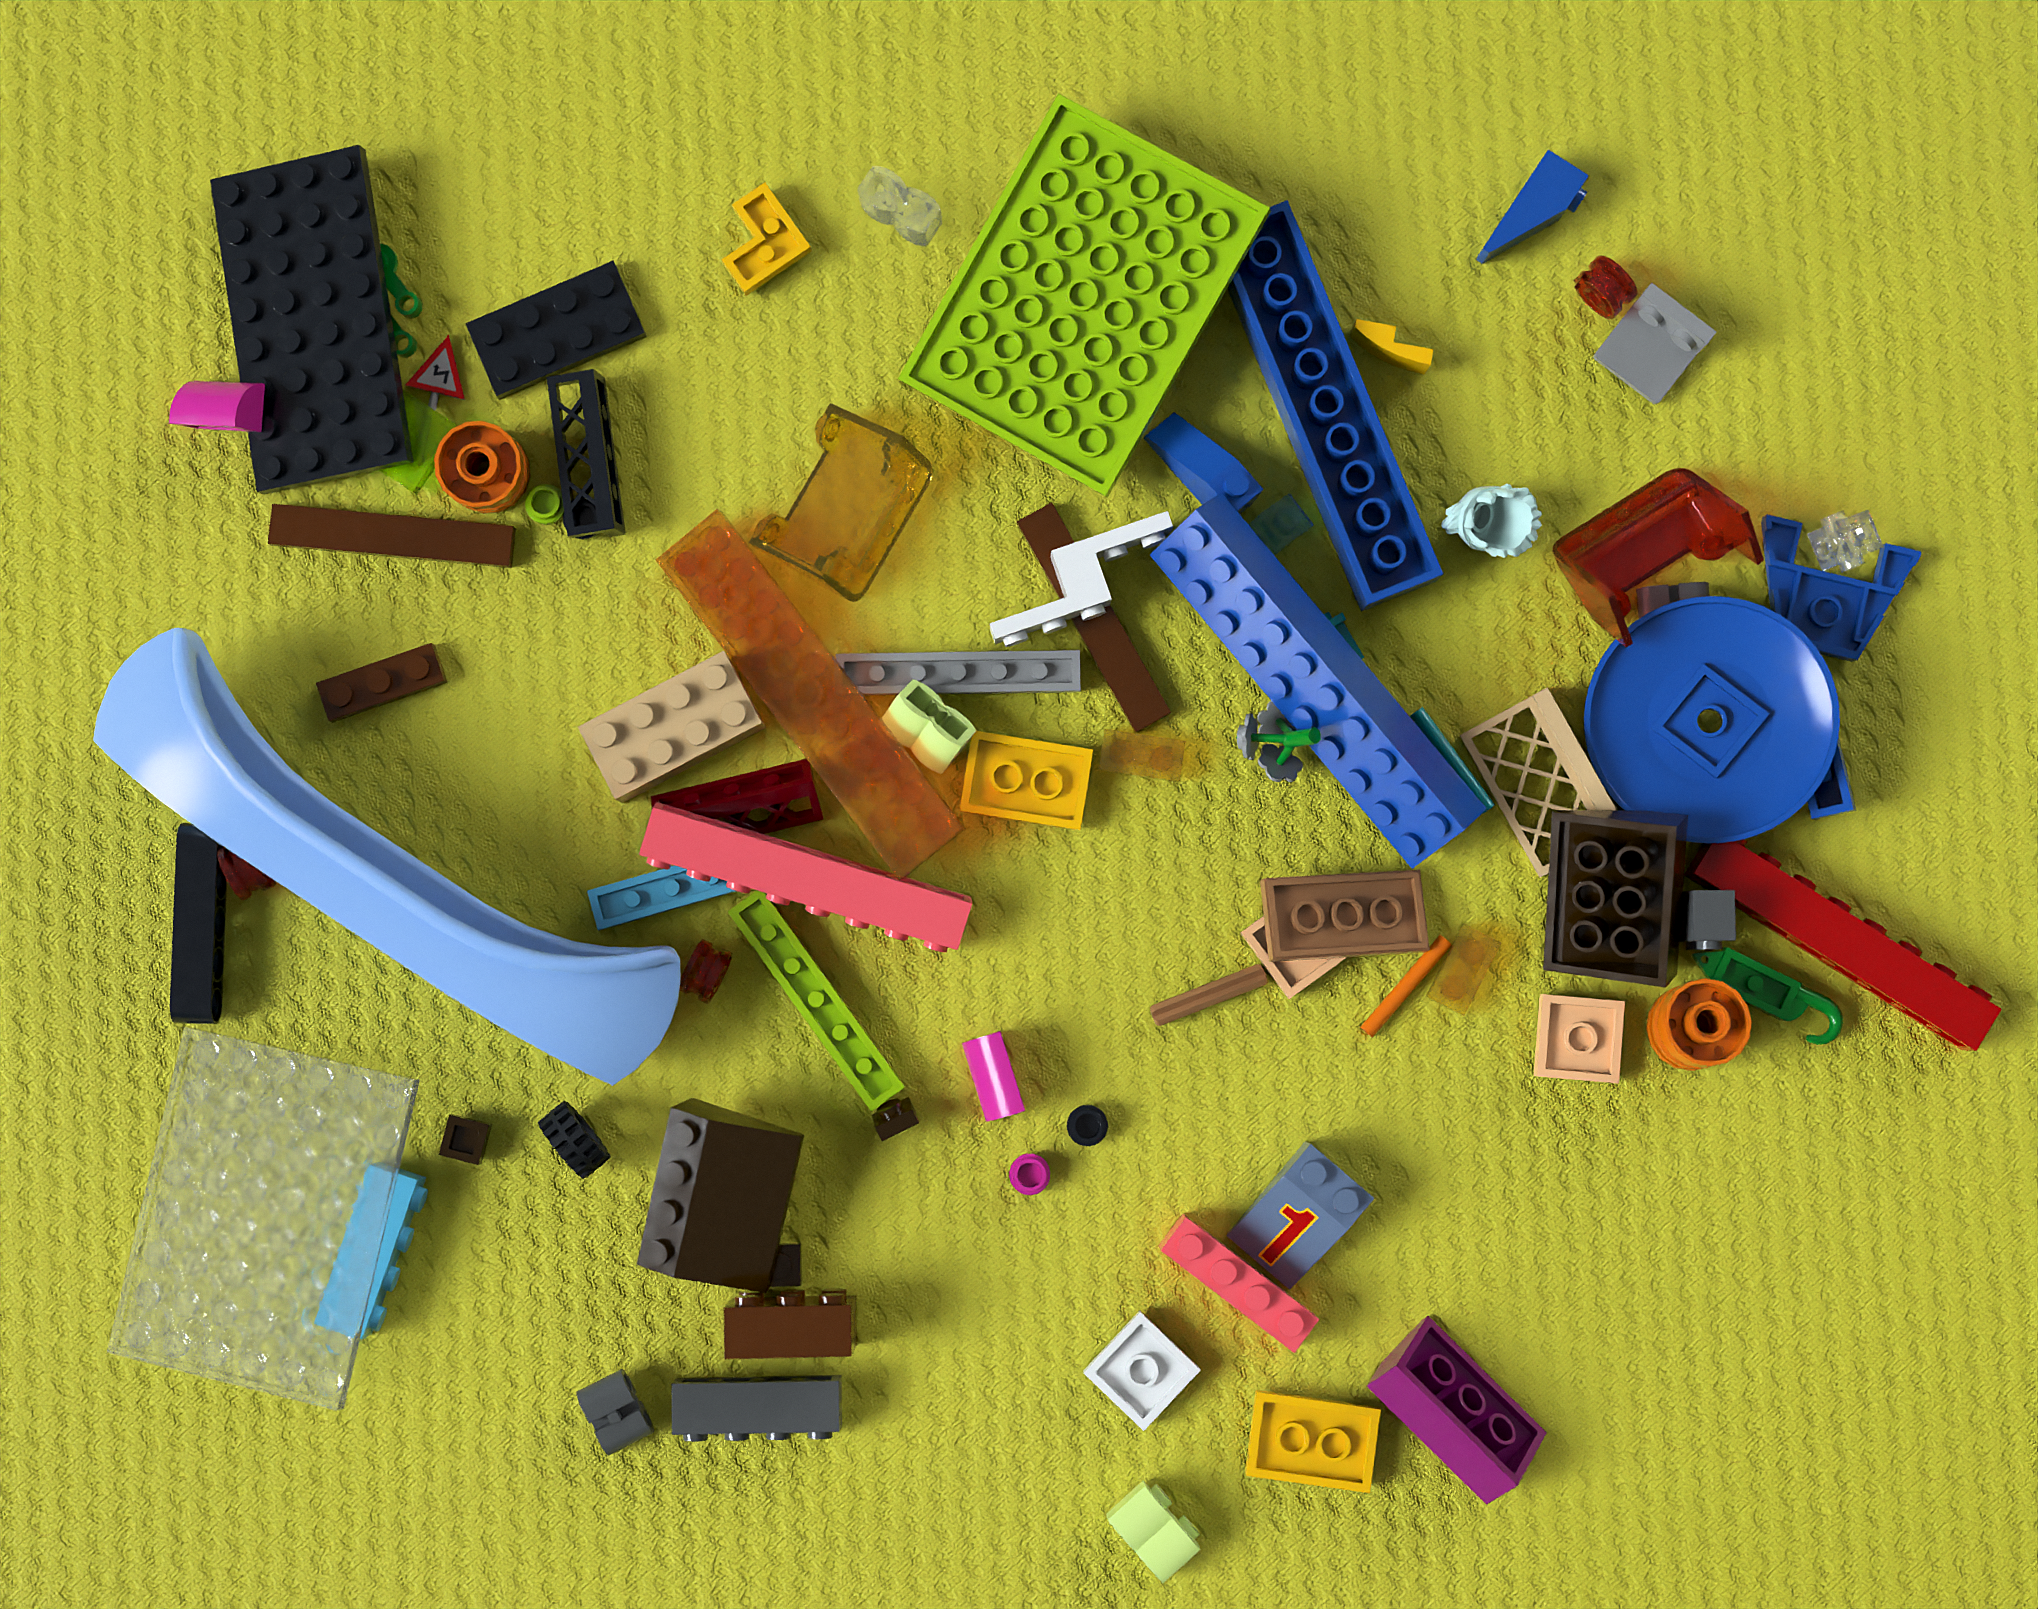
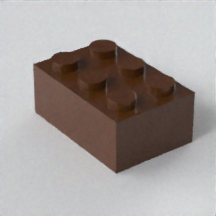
(790, 1325)

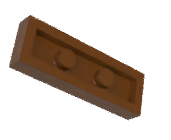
(381, 682)

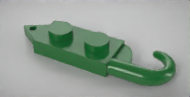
(1770, 990)

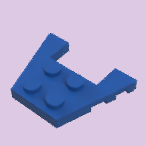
(1830, 608)

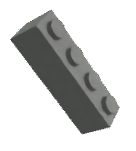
(757, 1406)

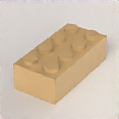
(671, 727)

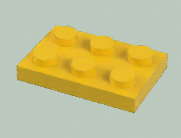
(1026, 780)
(1312, 1441)

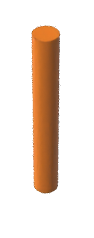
(1405, 986)

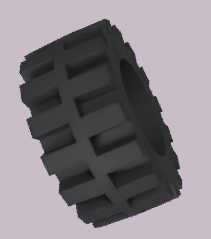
(574, 1139)

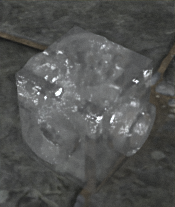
(1844, 540)

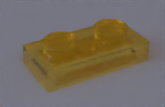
(1141, 755)
(1463, 969)

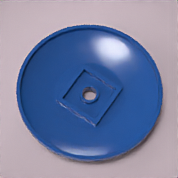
(1723, 658)

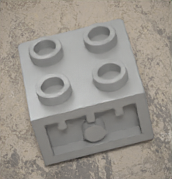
(1653, 344)

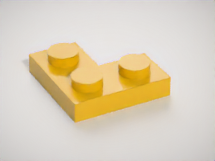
(774, 242)

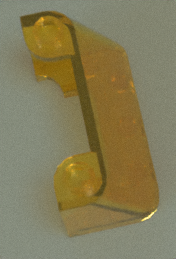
(849, 505)

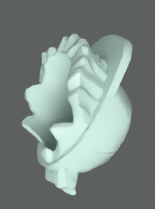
(1495, 520)

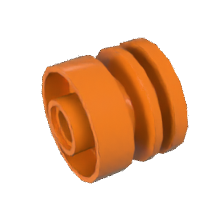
(462, 453)
(1722, 1022)

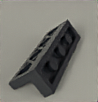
(600, 449)

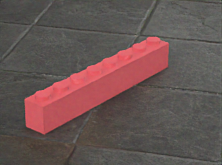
(805, 876)

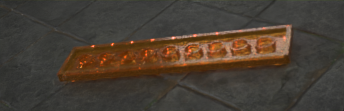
(810, 694)

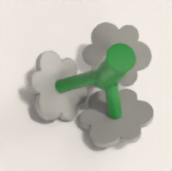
(1275, 728)

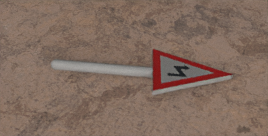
(439, 375)

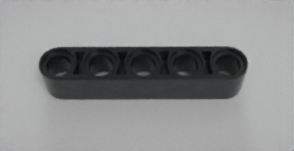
(197, 929)

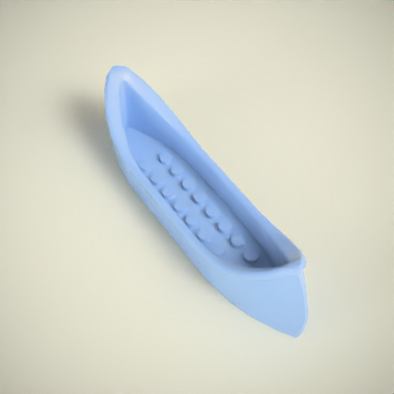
(197, 752)

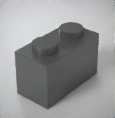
(1707, 919)

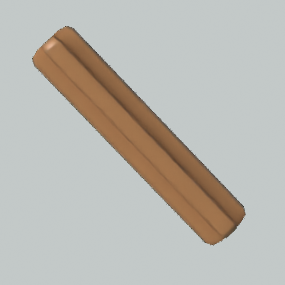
(1208, 995)

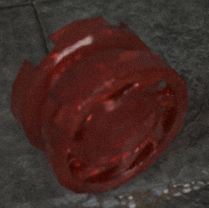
(1605, 287)
(242, 875)
(709, 974)

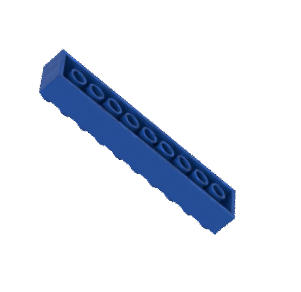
(1330, 416)
(1317, 680)

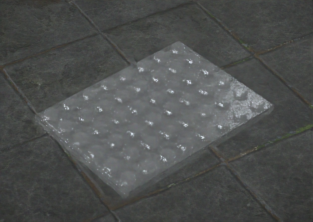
(263, 1217)

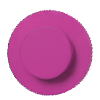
(1029, 1174)

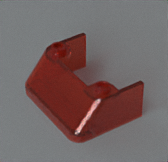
(1646, 534)

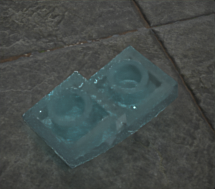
(1281, 524)

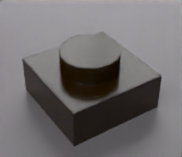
(894, 1117)
(465, 1139)
(787, 1266)

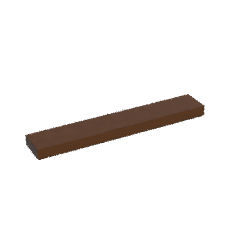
(391, 535)
(1101, 635)

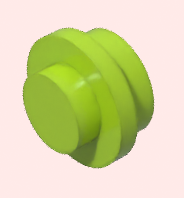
(545, 504)

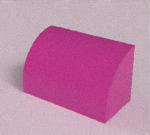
(219, 406)
(993, 1076)

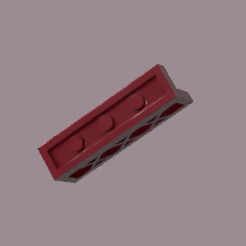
(739, 794)

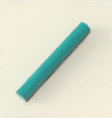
(1436, 737)

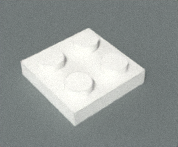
(1141, 1370)

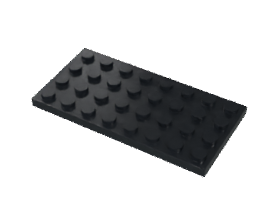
(312, 319)

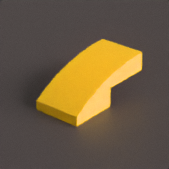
(1379, 341)

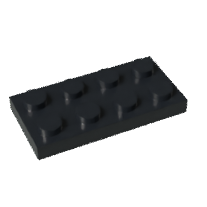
(555, 330)

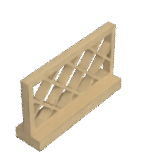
(1568, 754)

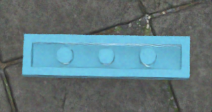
(650, 896)

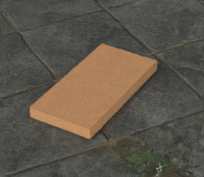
(1344, 915)

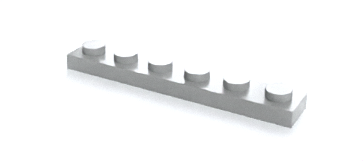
(965, 671)

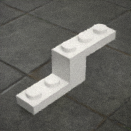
(1081, 579)

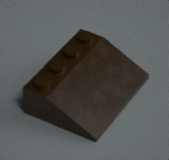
(1615, 894)
(719, 1197)

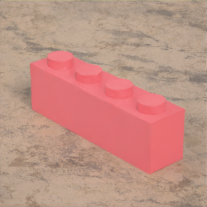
(1238, 1283)

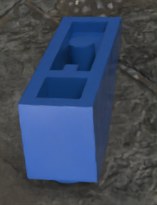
(1541, 202)
(1202, 464)

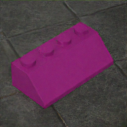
(1458, 1411)

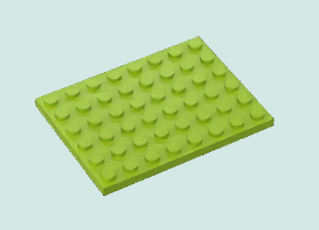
(1084, 294)

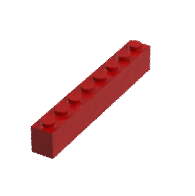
(1846, 943)

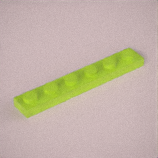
(816, 999)

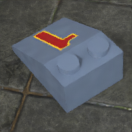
(1300, 1215)

